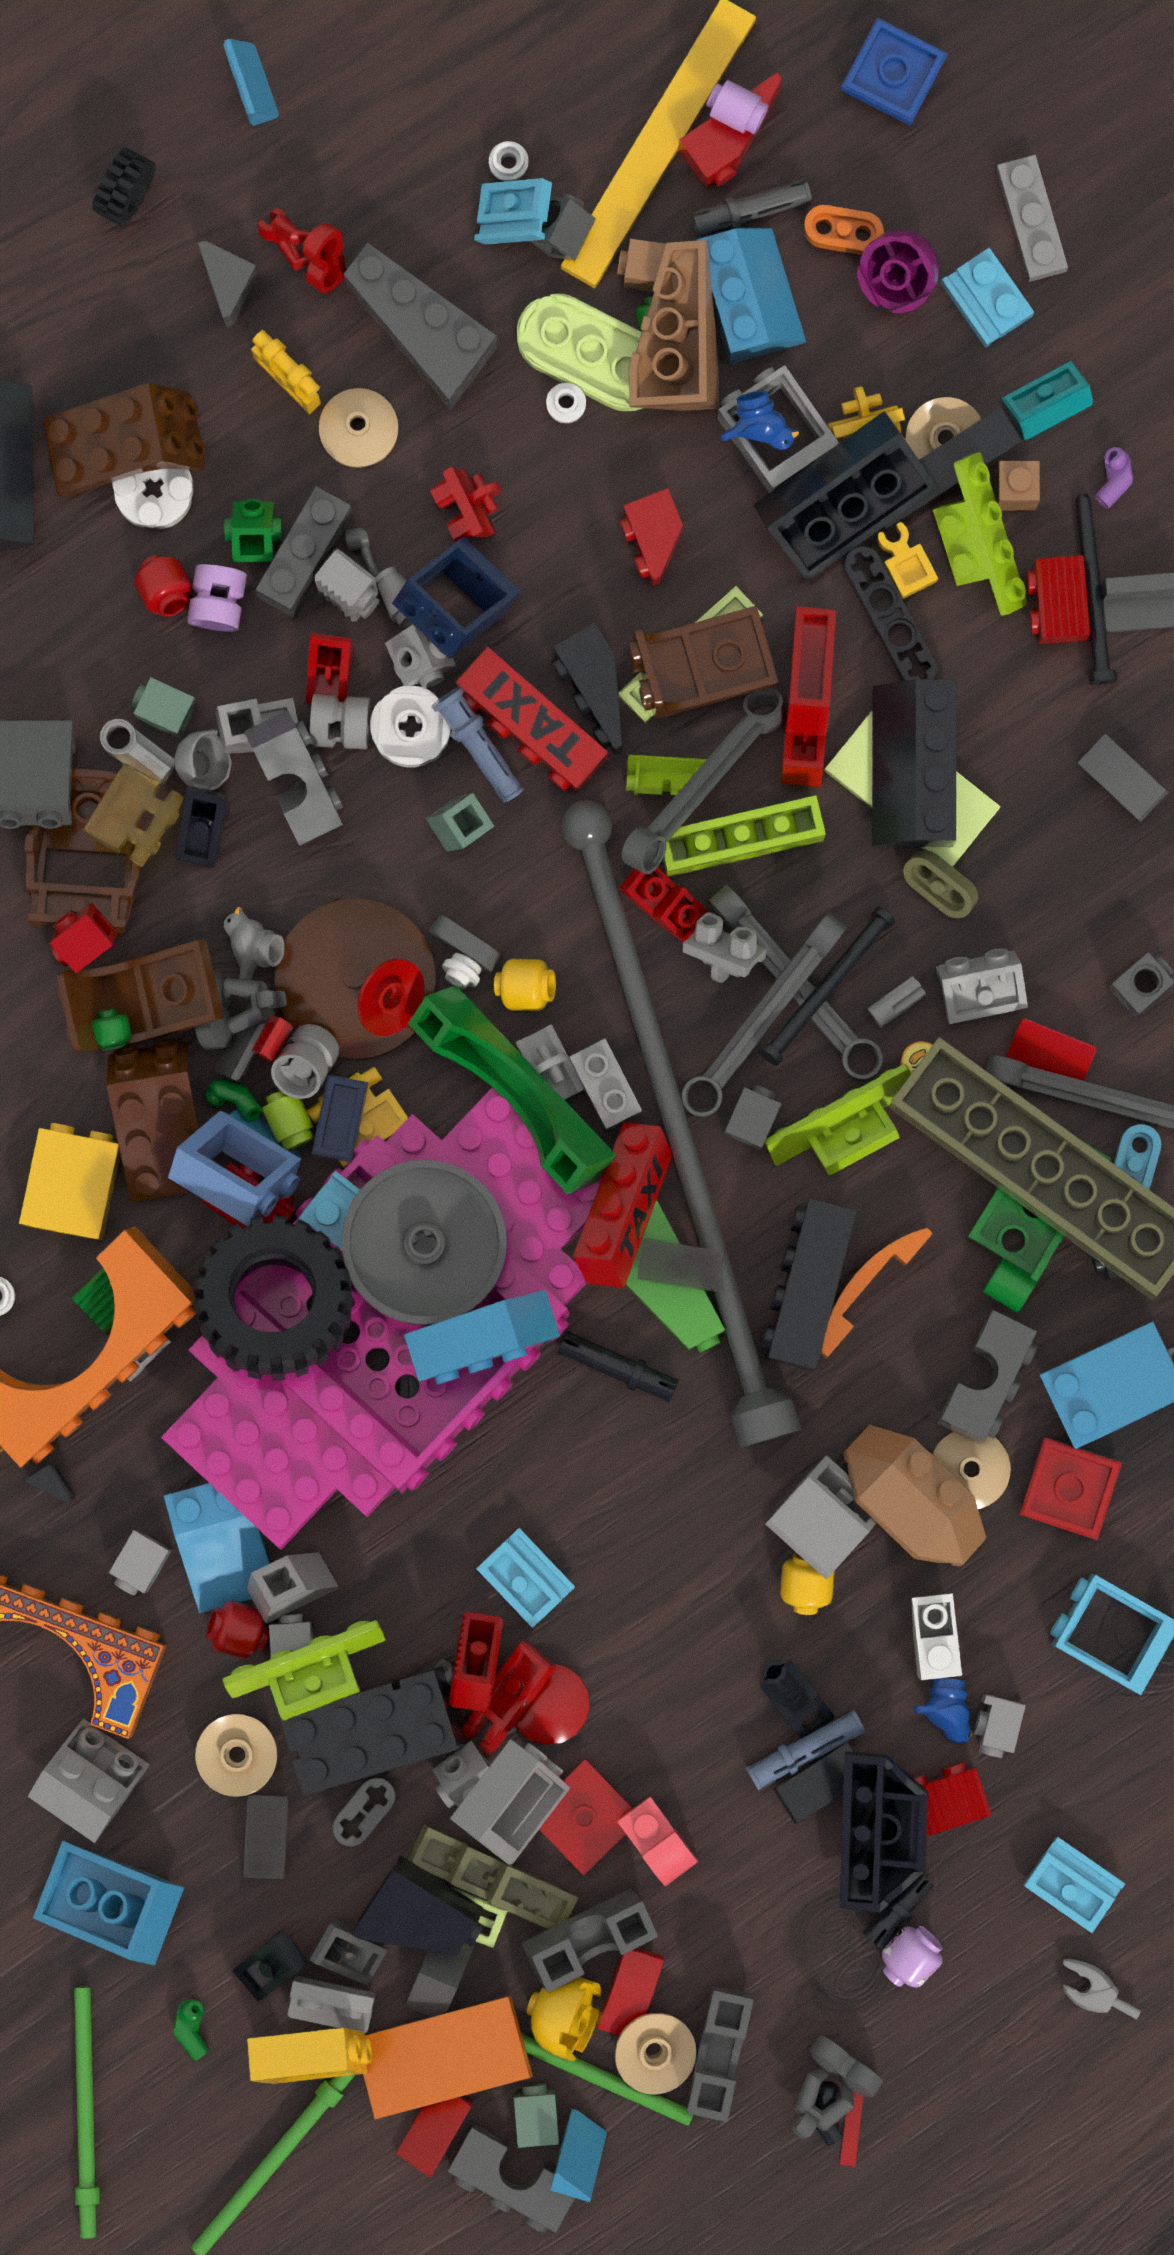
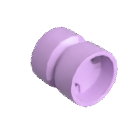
(213, 611)

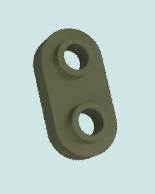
(940, 884)

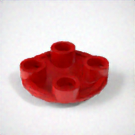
(557, 1709)

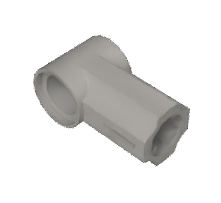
(139, 752)

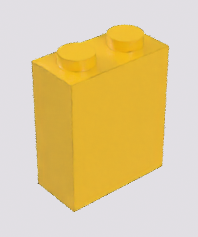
(71, 1182)

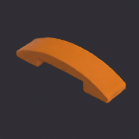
(901, 1250)

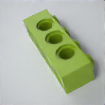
(744, 836)

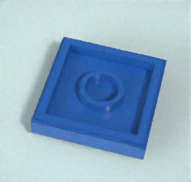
(894, 71)

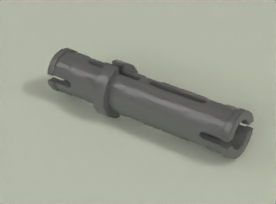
(758, 205)

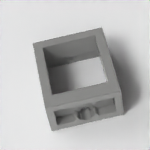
(772, 381)
(511, 1800)

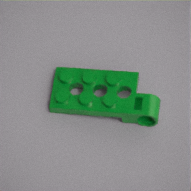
(1016, 1271)

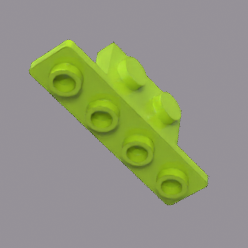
(977, 538)
(844, 1128)
(309, 1675)

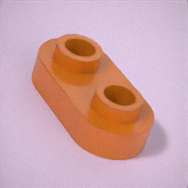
(843, 226)

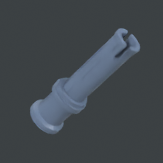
(468, 729)

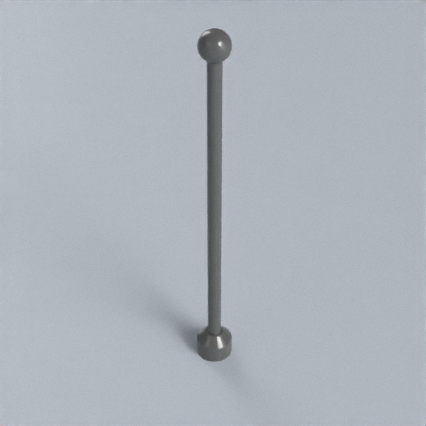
(763, 1410)

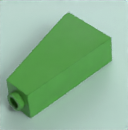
(680, 1309)

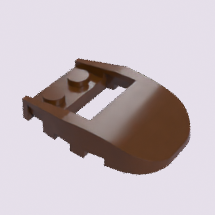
(54, 900)

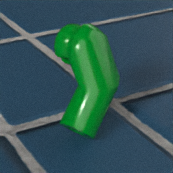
(239, 1094)
(186, 2028)

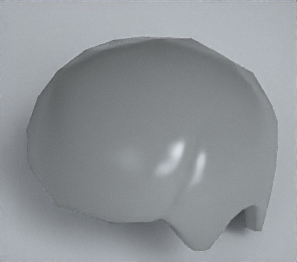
(202, 760)

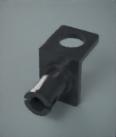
(794, 1696)

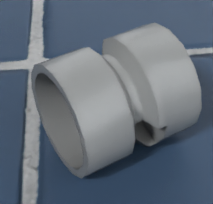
(354, 718)
(305, 1061)

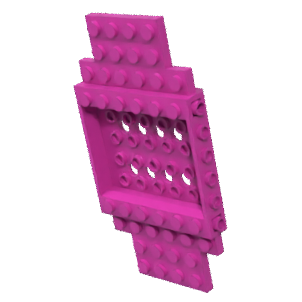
(341, 1426)

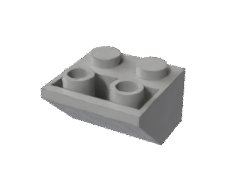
(822, 1518)
(88, 1780)

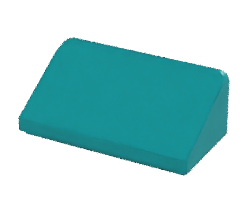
(1048, 400)

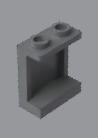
(36, 773)

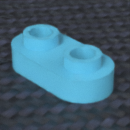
(1139, 1165)

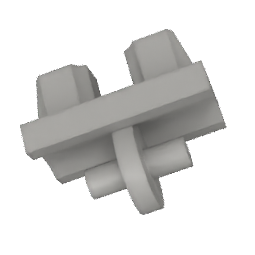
(724, 952)
(550, 1060)

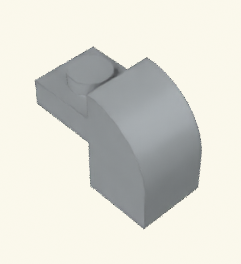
(241, 716)

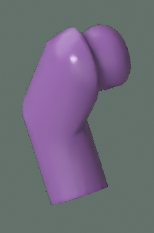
(1118, 476)

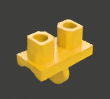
(844, 428)

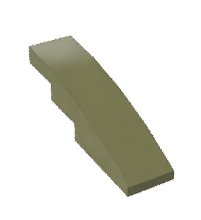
(492, 1878)

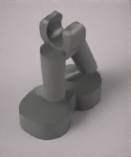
(221, 1032)
(854, 2079)

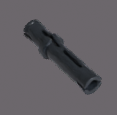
(618, 1366)

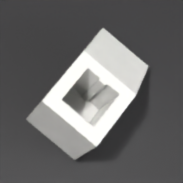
(935, 1637)

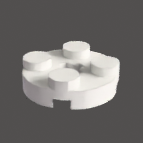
(154, 511)
(393, 743)

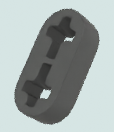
(465, 943)
(372, 1818)

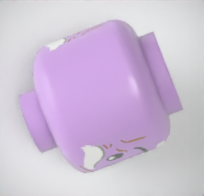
(912, 1956)

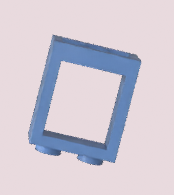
(223, 1189)

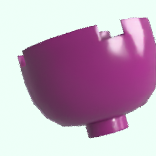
(898, 270)

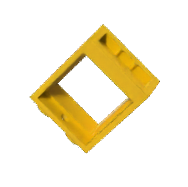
(308, 2055)

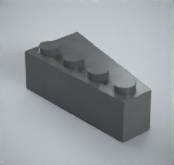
(423, 325)

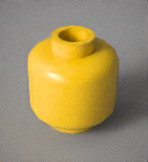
(525, 984)
(805, 1586)

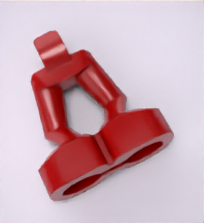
(320, 249)

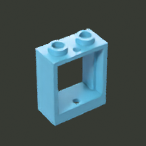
(1151, 1652)

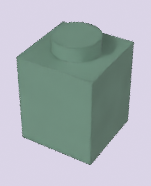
(164, 707)
(459, 822)
(536, 2116)

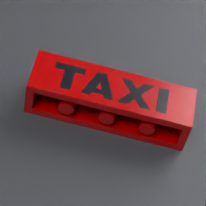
(531, 721)
(623, 1205)

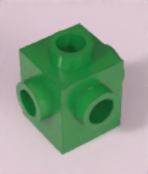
(253, 531)

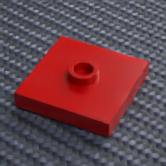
(1070, 1488)
(586, 1818)

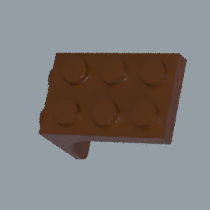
(123, 437)
(702, 662)
(156, 992)
(151, 1113)

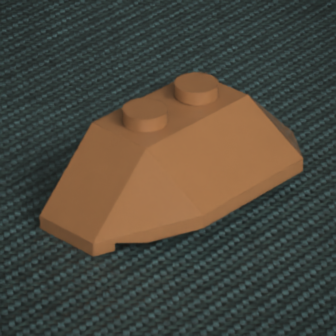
(913, 1497)

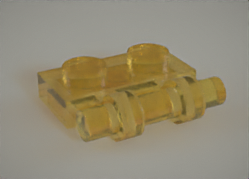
(122, 809)

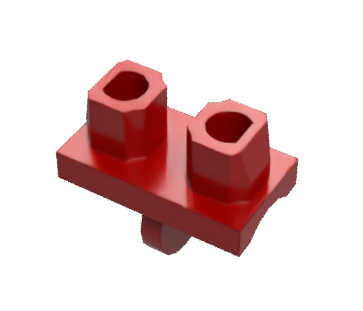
(470, 500)

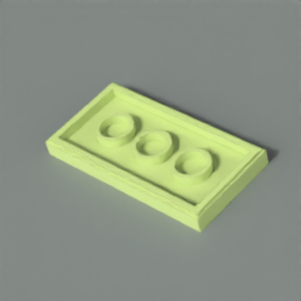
(854, 771)

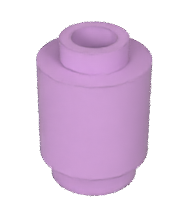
(737, 107)

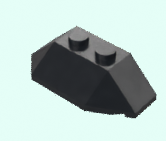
(880, 1831)

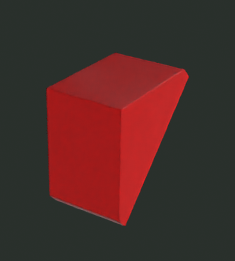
(329, 666)

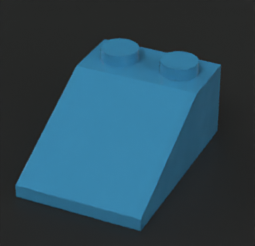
(1112, 1385)
(215, 1545)
(108, 1903)

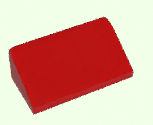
(1050, 1050)
(433, 2133)

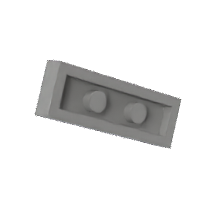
(1031, 218)

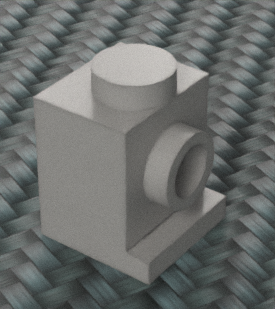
(998, 1725)

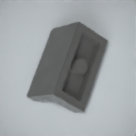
(1138, 602)

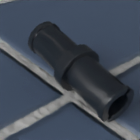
(897, 1912)

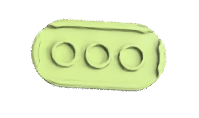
(579, 347)

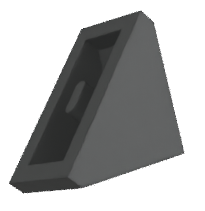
(230, 279)
(347, 1954)
(438, 1981)

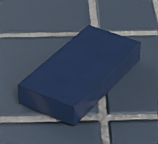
(340, 1118)

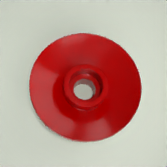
(390, 997)

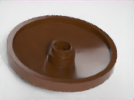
(331, 958)

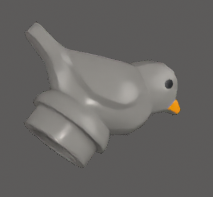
(252, 944)

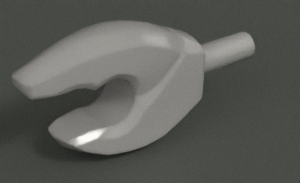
(1101, 1992)

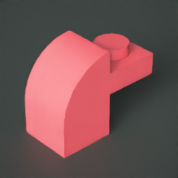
(657, 1841)

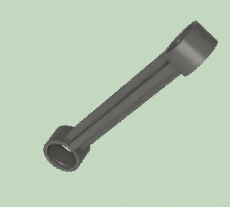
(647, 847)
(736, 914)
(767, 1010)
(1021, 1076)

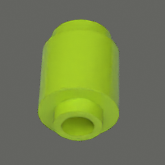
(288, 1120)

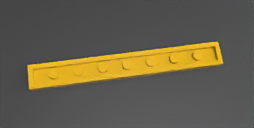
(660, 140)

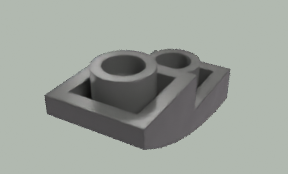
(1122, 777)

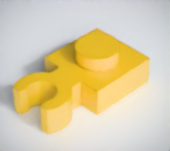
(908, 566)

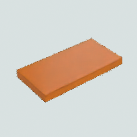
(445, 2057)

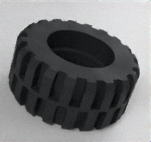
(262, 1246)

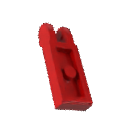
(512, 1694)

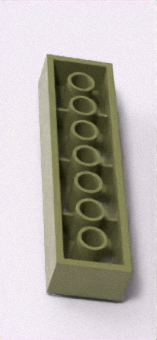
(1041, 1166)

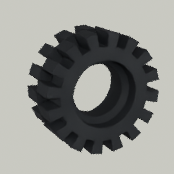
(123, 186)

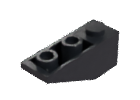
(592, 672)

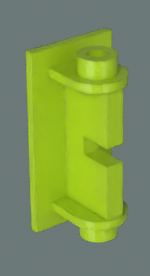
(660, 773)

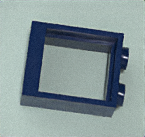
(462, 564)

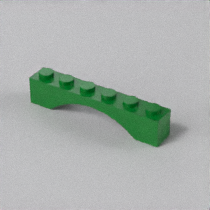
(563, 1139)

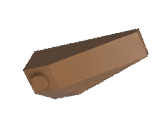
(678, 343)

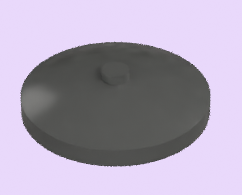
(424, 1242)

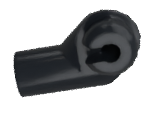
(827, 2094)

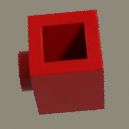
(81, 937)

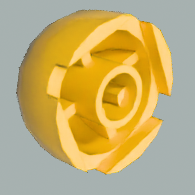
(564, 2017)

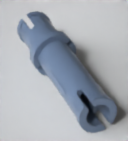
(805, 1750)

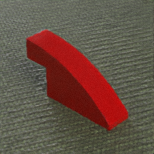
(808, 696)

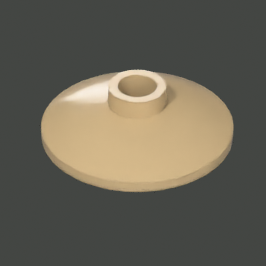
(934, 417)
(364, 446)
(990, 1457)
(220, 1770)
(664, 2069)

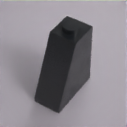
(419, 1912)

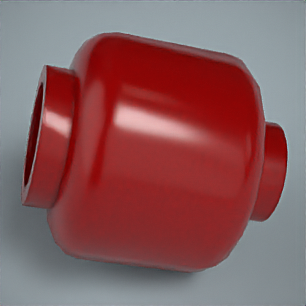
(163, 585)
(237, 1630)

